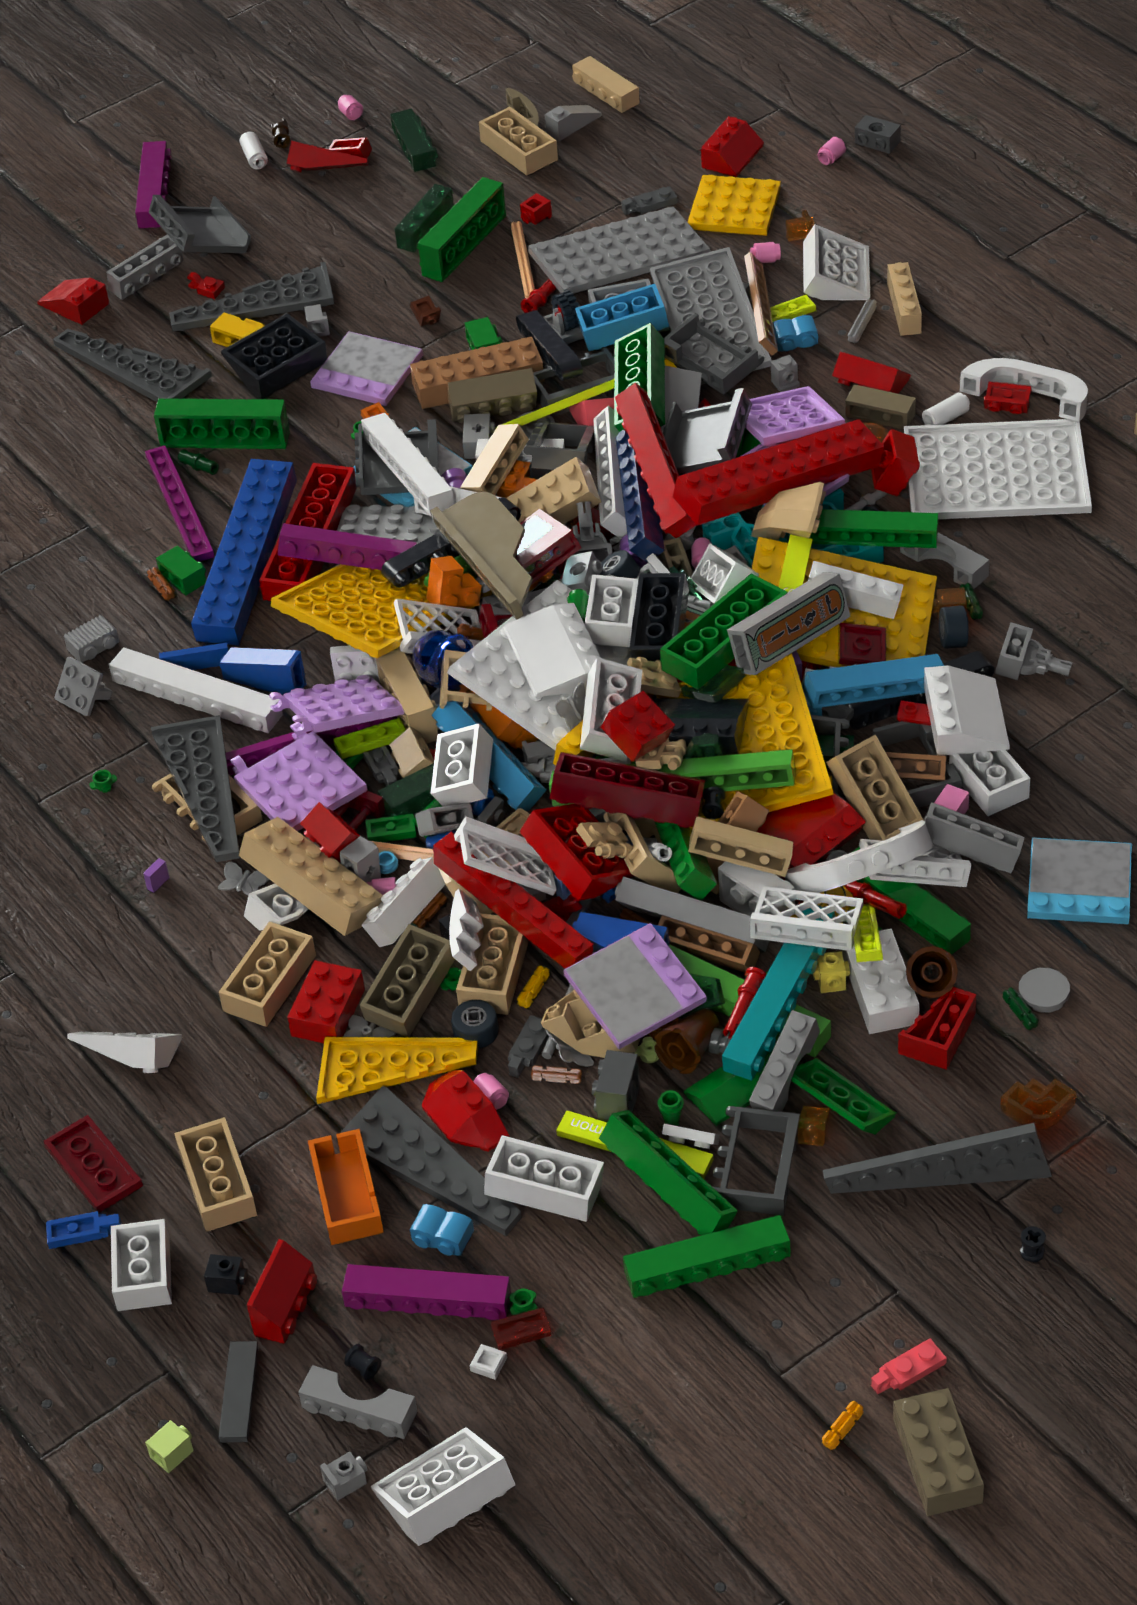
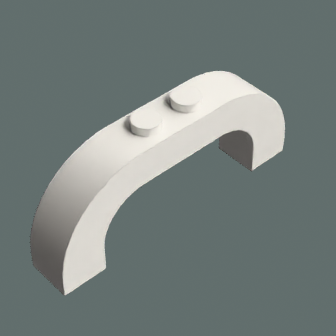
(1042, 379)
(824, 876)

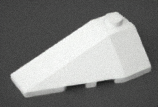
(272, 905)
(137, 1051)

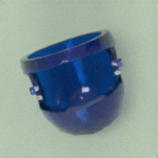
(429, 654)

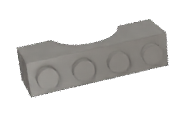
(967, 564)
(793, 1043)
(388, 1413)

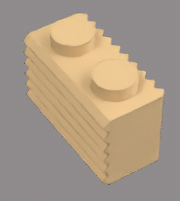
(411, 752)

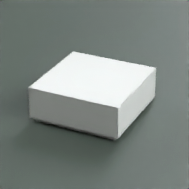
(488, 1361)

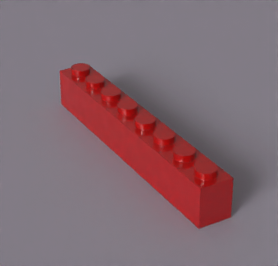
(653, 457)
(514, 906)

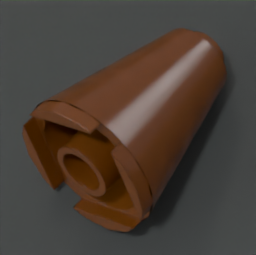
(942, 974)
(686, 1041)

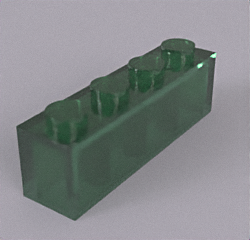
(413, 140)
(423, 217)
(409, 794)

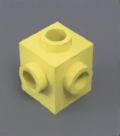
(831, 972)

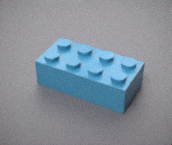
(620, 315)

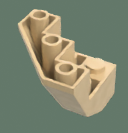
(791, 512)
(578, 1027)

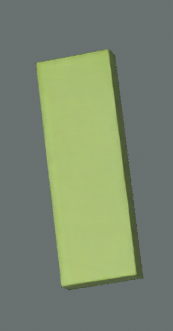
(369, 738)

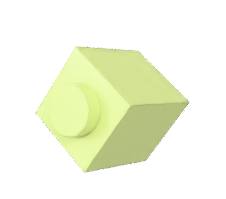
(170, 1446)

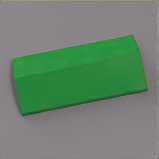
(722, 1090)
(842, 1096)

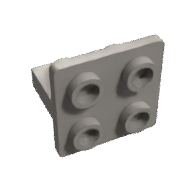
(80, 687)

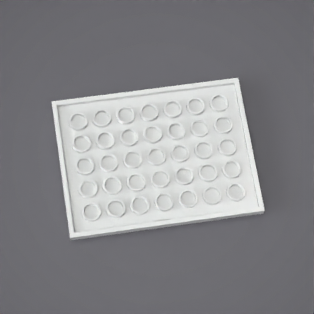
(1000, 469)
(497, 677)

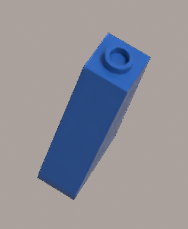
(264, 669)
(607, 930)

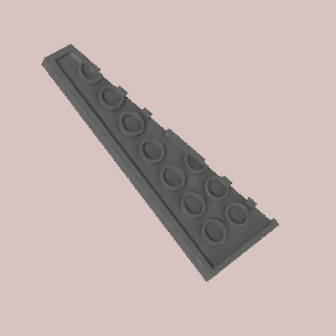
(261, 299)
(136, 367)
(199, 767)
(417, 1154)
(983, 1158)

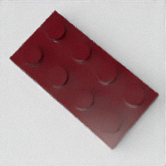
(93, 1163)

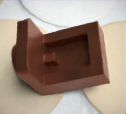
(425, 311)

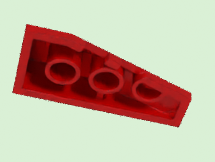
(310, 157)

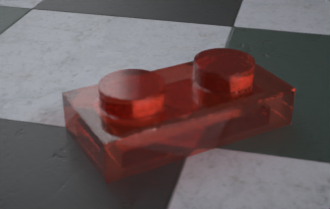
(520, 1328)

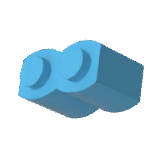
(795, 333)
(441, 1230)

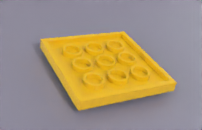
(734, 205)

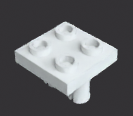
(351, 662)

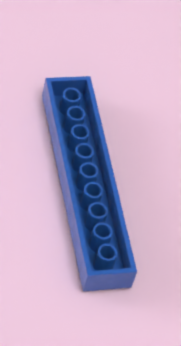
(244, 552)

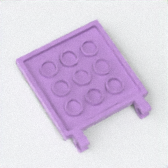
(338, 704)
(298, 779)

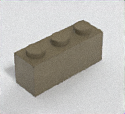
(880, 407)

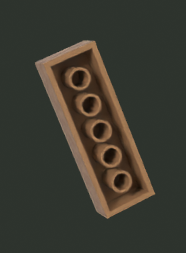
(432, 376)

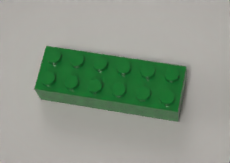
(462, 229)
(641, 361)
(222, 423)
(704, 644)

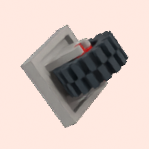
(564, 317)

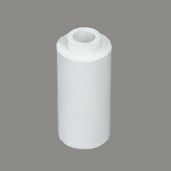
(253, 150)
(946, 410)

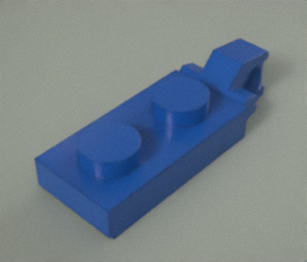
(80, 1228)

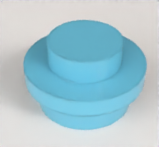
(388, 862)

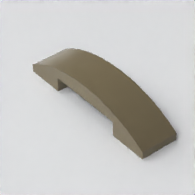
(522, 105)

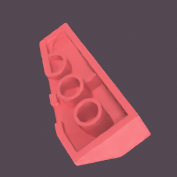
(587, 410)

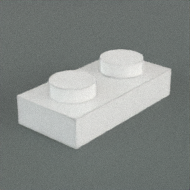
(701, 1138)

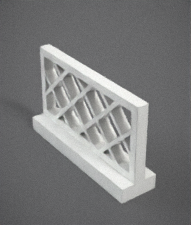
(436, 610)
(502, 845)
(934, 867)
(805, 929)

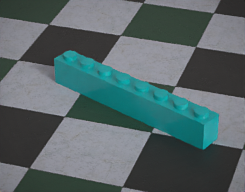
(770, 1007)

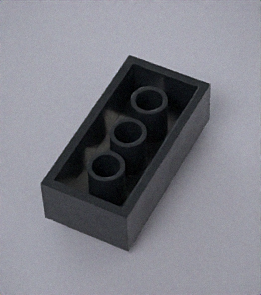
(658, 613)

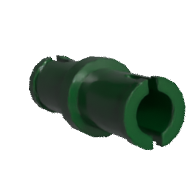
(198, 462)

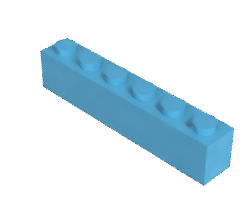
(867, 681)
(506, 771)

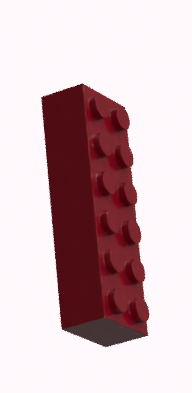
(627, 790)

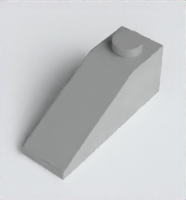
(568, 119)

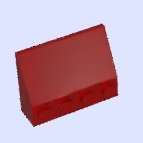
(814, 828)
(561, 847)

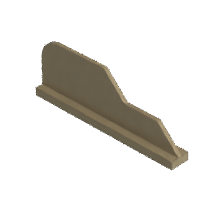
(488, 542)

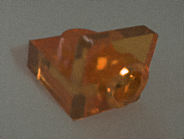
(799, 227)
(813, 1125)

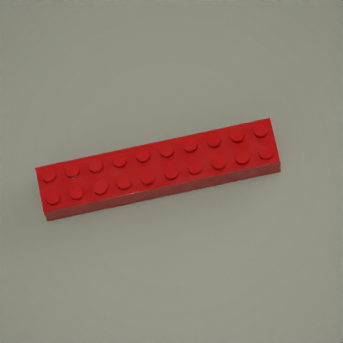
(764, 473)

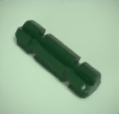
(972, 602)
(1020, 1008)

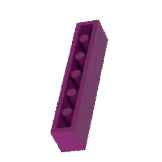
(152, 180)
(338, 546)
(426, 1291)

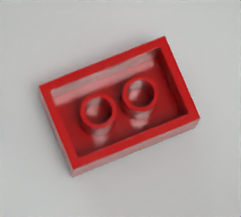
(326, 1002)

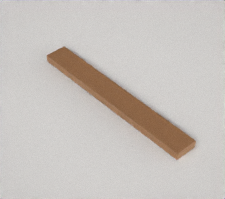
(760, 303)

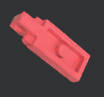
(909, 1367)

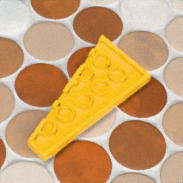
(368, 1063)

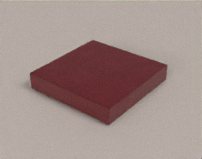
(861, 644)

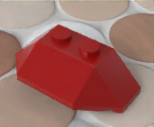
(463, 1111)

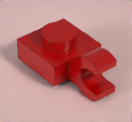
(207, 287)
(563, 908)

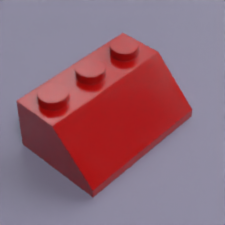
(730, 147)
(869, 374)
(281, 1293)

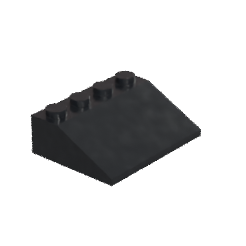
(275, 355)
(700, 717)

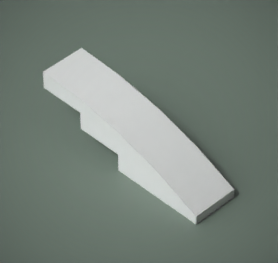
(463, 929)

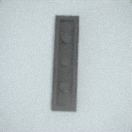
(238, 1391)

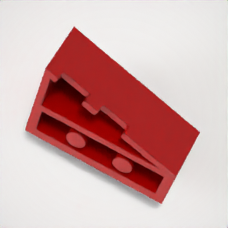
(940, 1030)

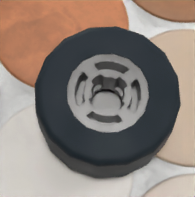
(620, 565)
(953, 627)
(475, 1022)

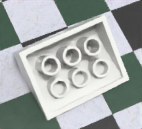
(835, 266)
(553, 649)
(964, 711)
(444, 1485)

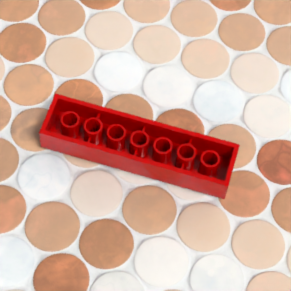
(318, 505)

